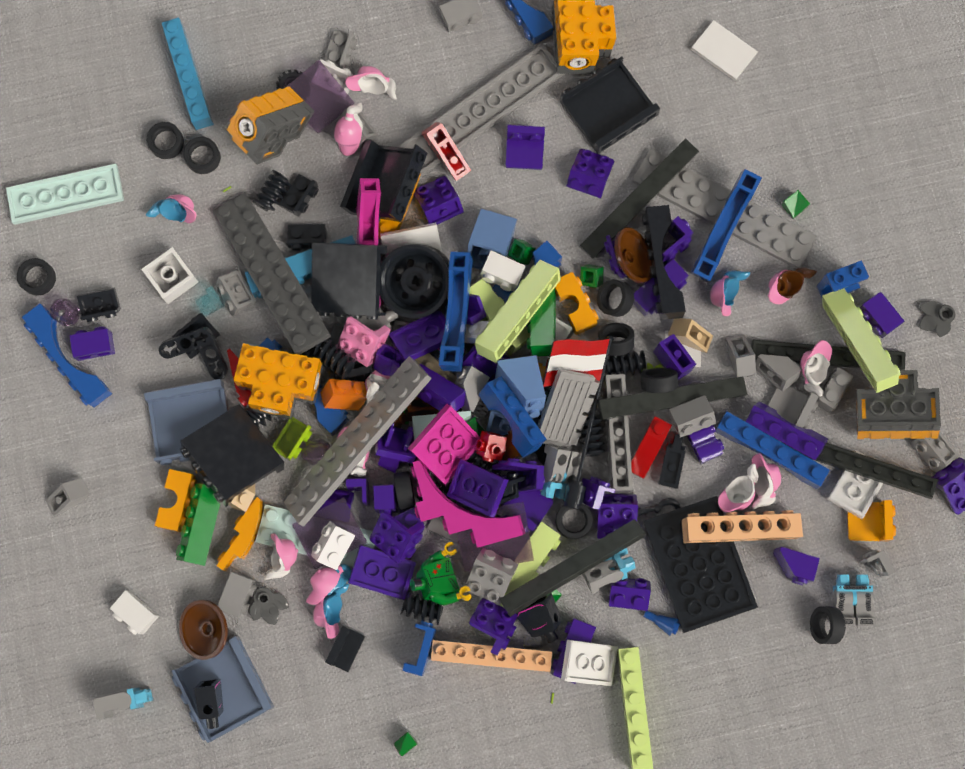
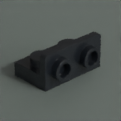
(299, 195)
(303, 235)

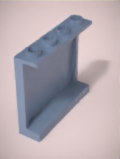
(180, 412)
(241, 687)

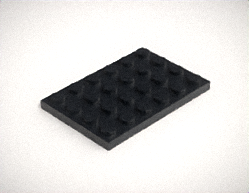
(701, 578)

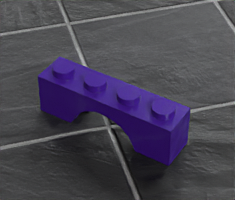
(773, 424)

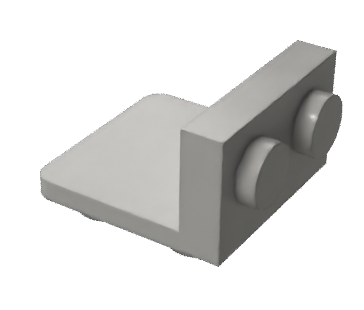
(794, 405)
(491, 576)

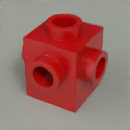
(491, 446)

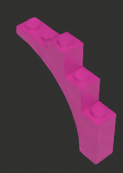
(368, 211)
(457, 519)

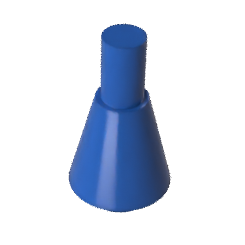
(667, 624)

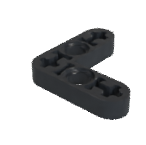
(202, 345)

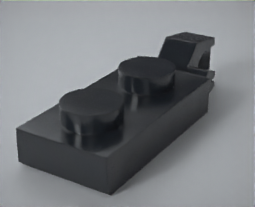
(672, 463)

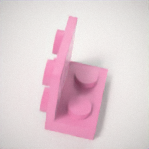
(362, 341)

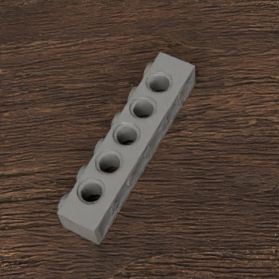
(617, 438)

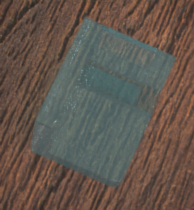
(210, 302)

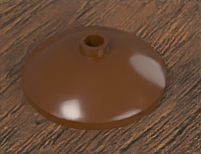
(632, 255)
(203, 629)

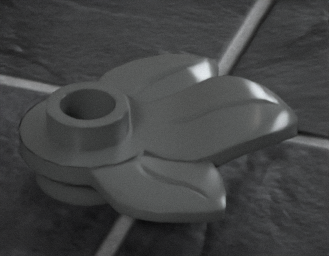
(934, 320)
(270, 608)

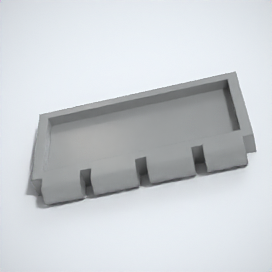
(565, 407)

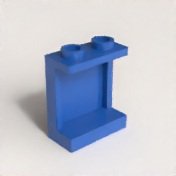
(843, 278)
(419, 669)

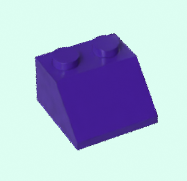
(797, 565)

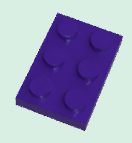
(419, 336)
(477, 488)
(381, 573)

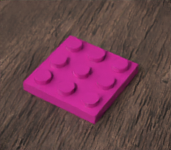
(445, 443)

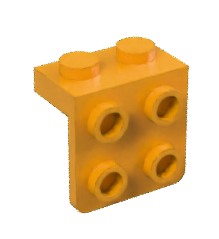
(875, 525)

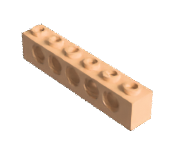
(694, 534)
(482, 655)

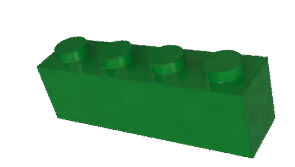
(543, 327)
(198, 526)

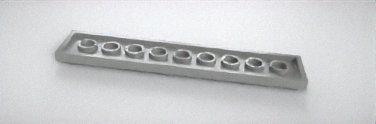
(491, 102)
(756, 224)
(356, 440)

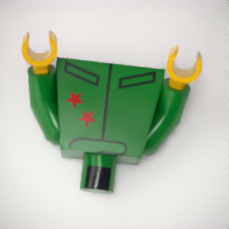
(438, 580)

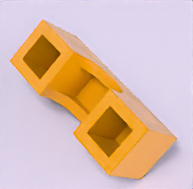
(583, 317)
(175, 517)

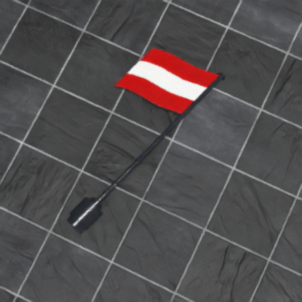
(585, 358)

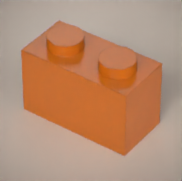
(343, 394)

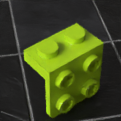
(291, 438)

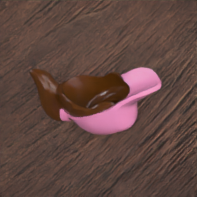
(787, 284)

